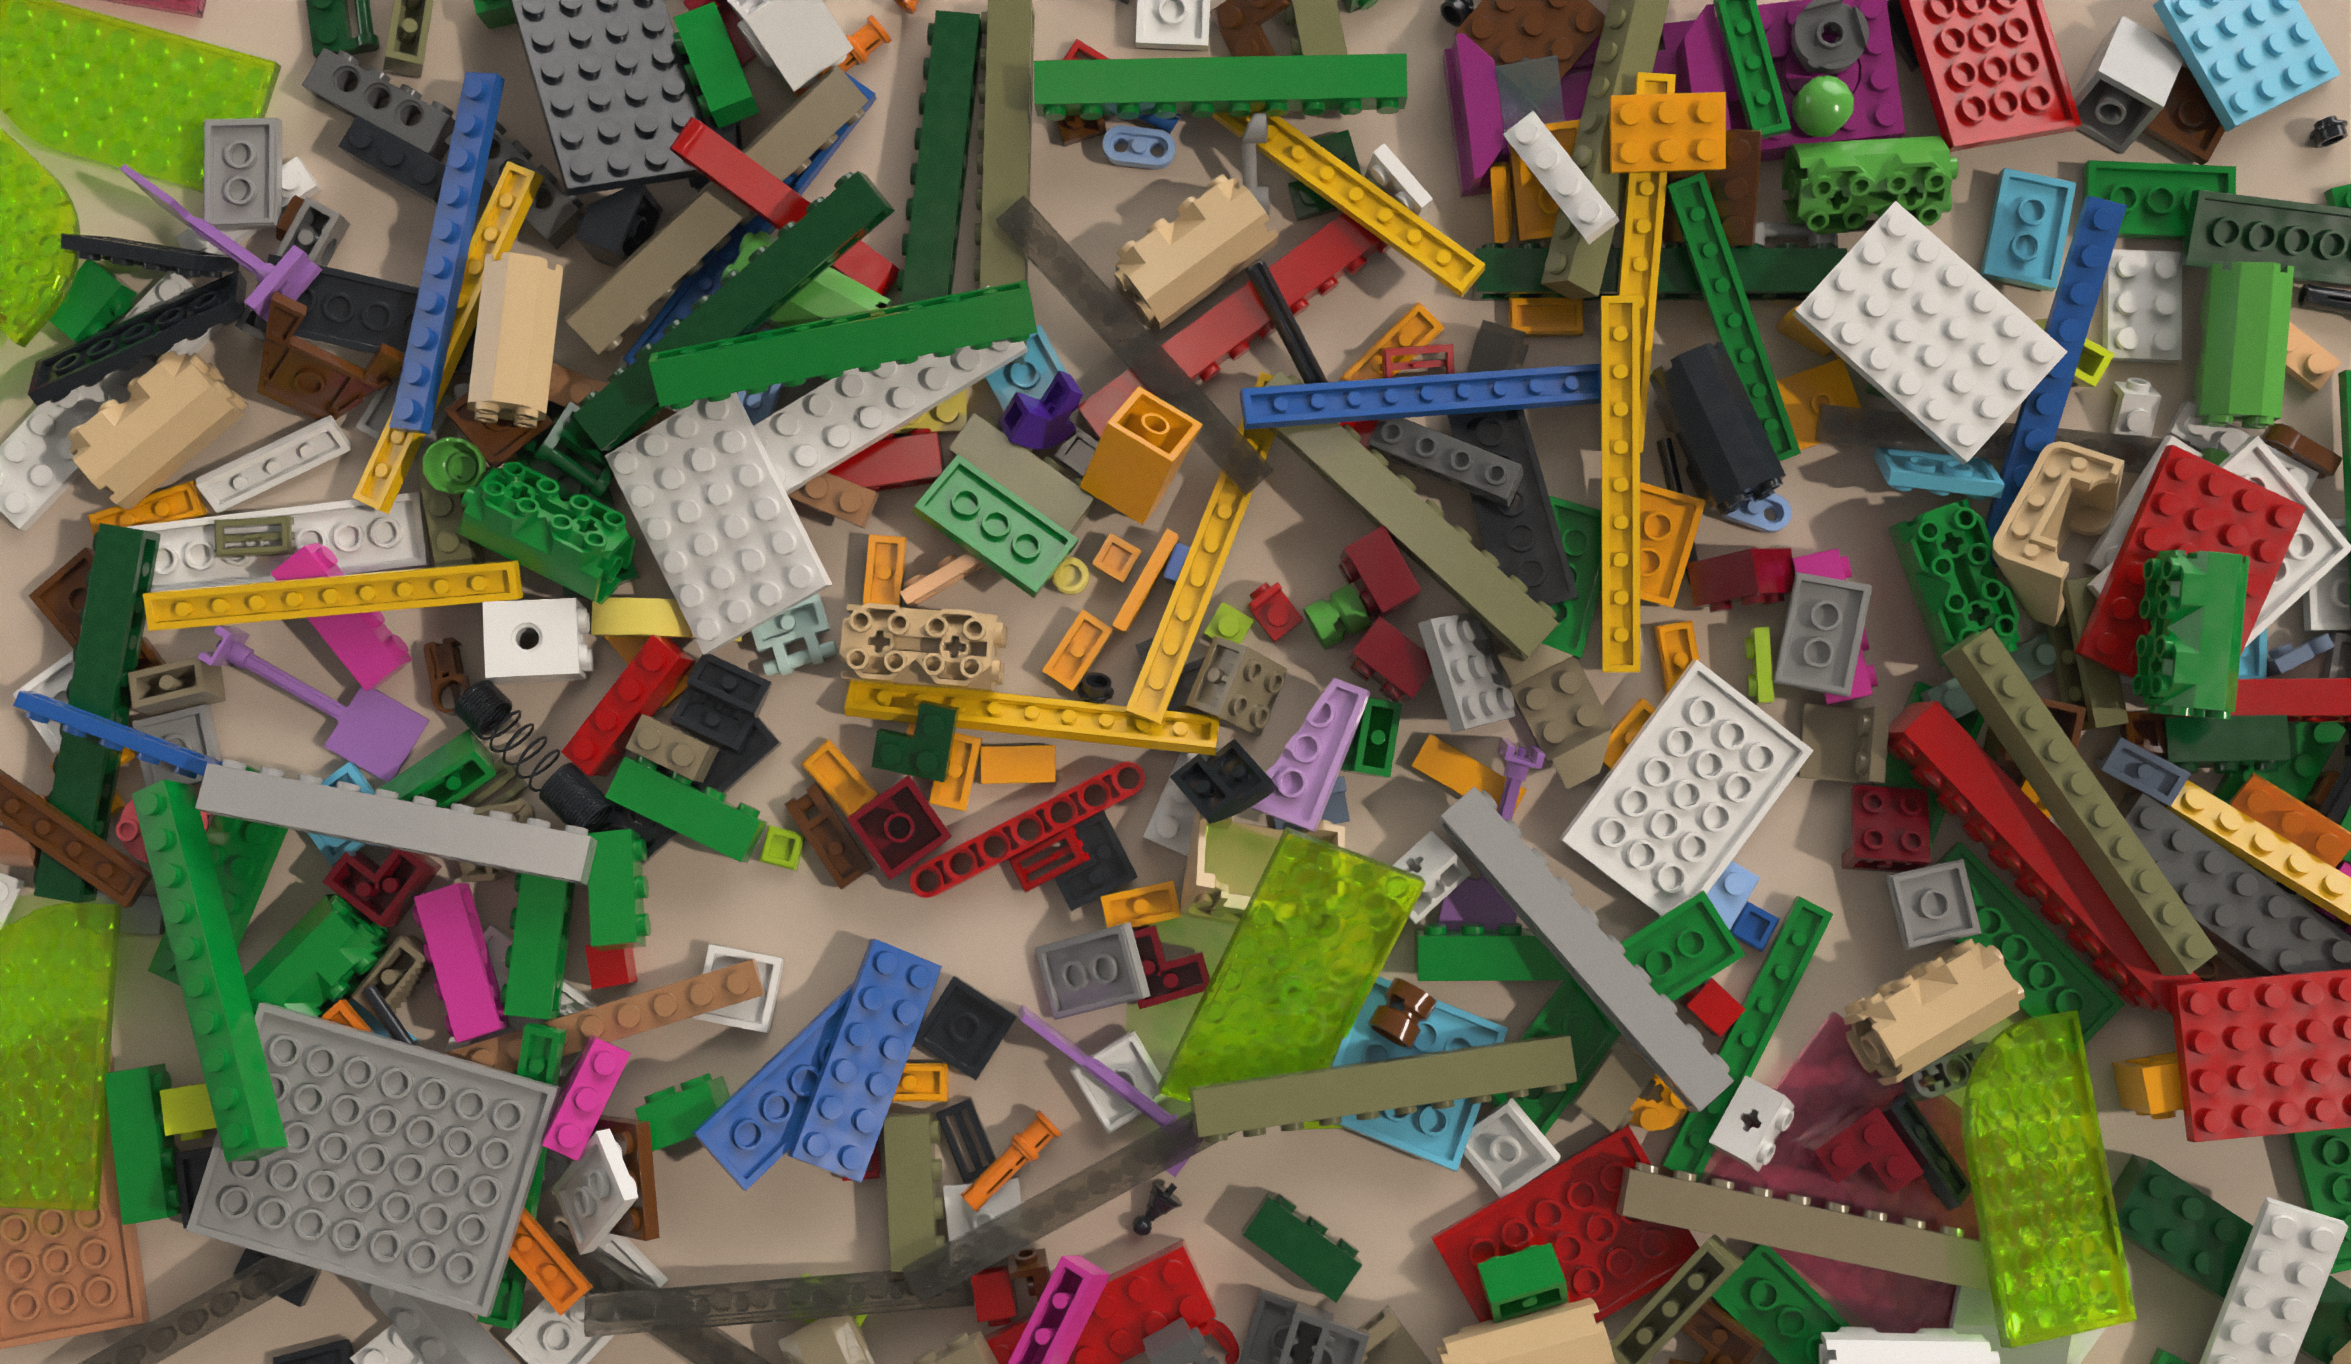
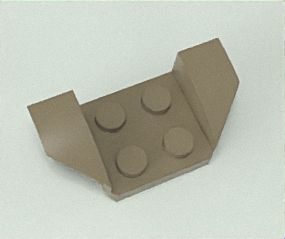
(1560, 711)

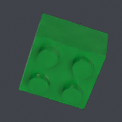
(678, 1114)

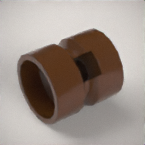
(1403, 1010)

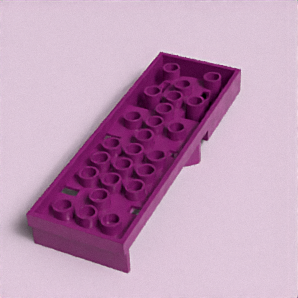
(1701, 65)

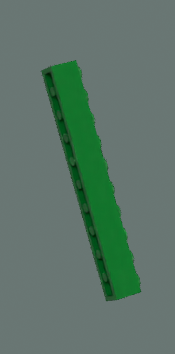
(1220, 86)
(842, 344)
(209, 972)

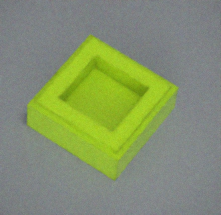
(782, 847)

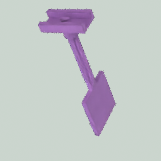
(288, 277)
(369, 732)
(1476, 898)
(1102, 1073)

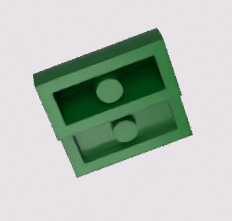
(1374, 740)

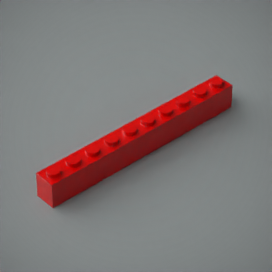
(1242, 316)

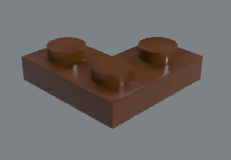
(1241, 25)
(1722, 1337)

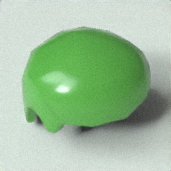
(1823, 106)
(453, 465)

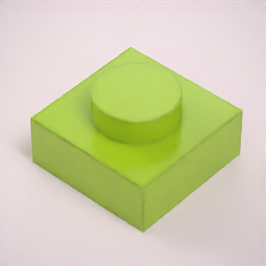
(1229, 624)

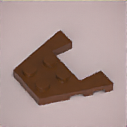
(311, 377)

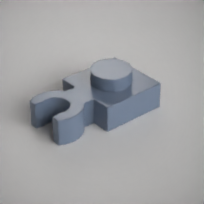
(2287, 657)

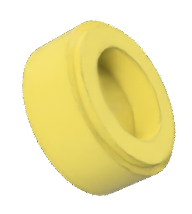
(1071, 576)

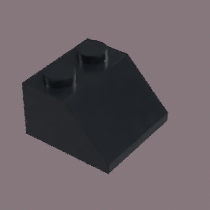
(618, 224)

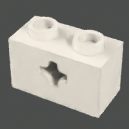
(1438, 867)
(1754, 1104)

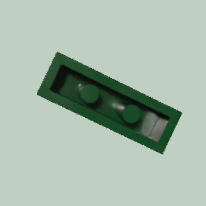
(2227, 743)
(1303, 1245)

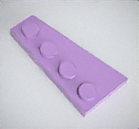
(1315, 757)

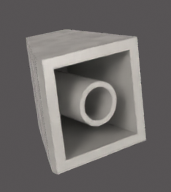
(2126, 84)

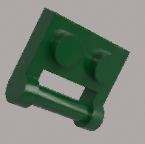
(332, 29)
(573, 436)

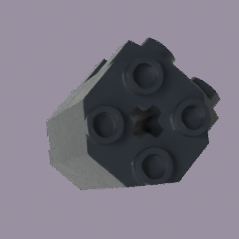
(1716, 428)

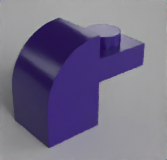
(1042, 421)

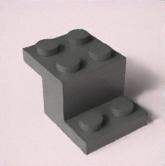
(1299, 1334)

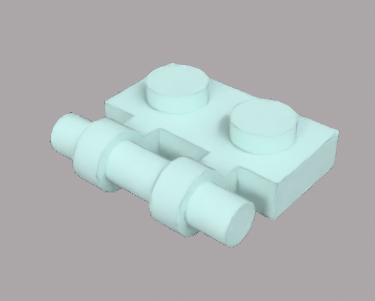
(796, 623)

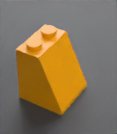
(1139, 455)

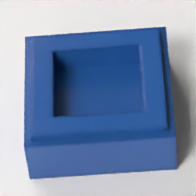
(1176, 563)
(1754, 926)

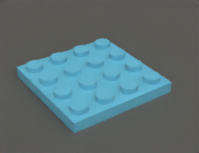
(2247, 53)
(1428, 1133)

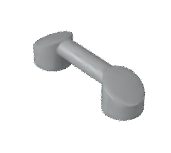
(1255, 132)
(1773, 229)

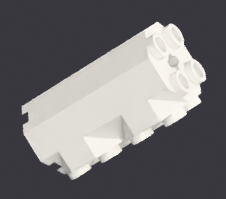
(1926, 1346)

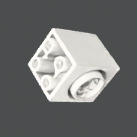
(792, 37)
(561, 645)

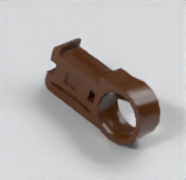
(2302, 449)
(445, 670)

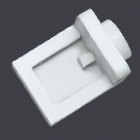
(2135, 408)

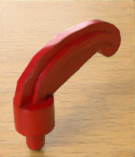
(1223, 1336)

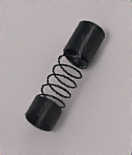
(566, 791)

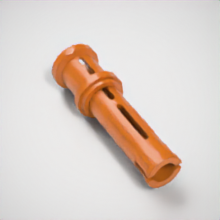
(864, 42)
(1023, 1149)

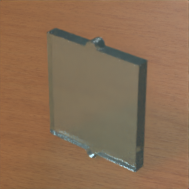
(1529, 88)

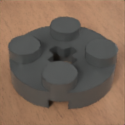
(1819, 54)

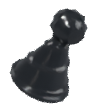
(1160, 1203)

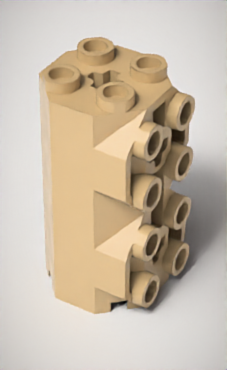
(1195, 253)
(514, 339)
(162, 427)
(922, 647)
(1931, 1010)
(1547, 1336)

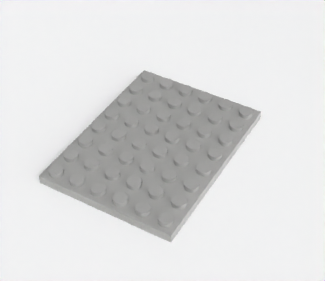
(392, 1166)

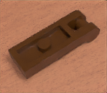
(829, 837)

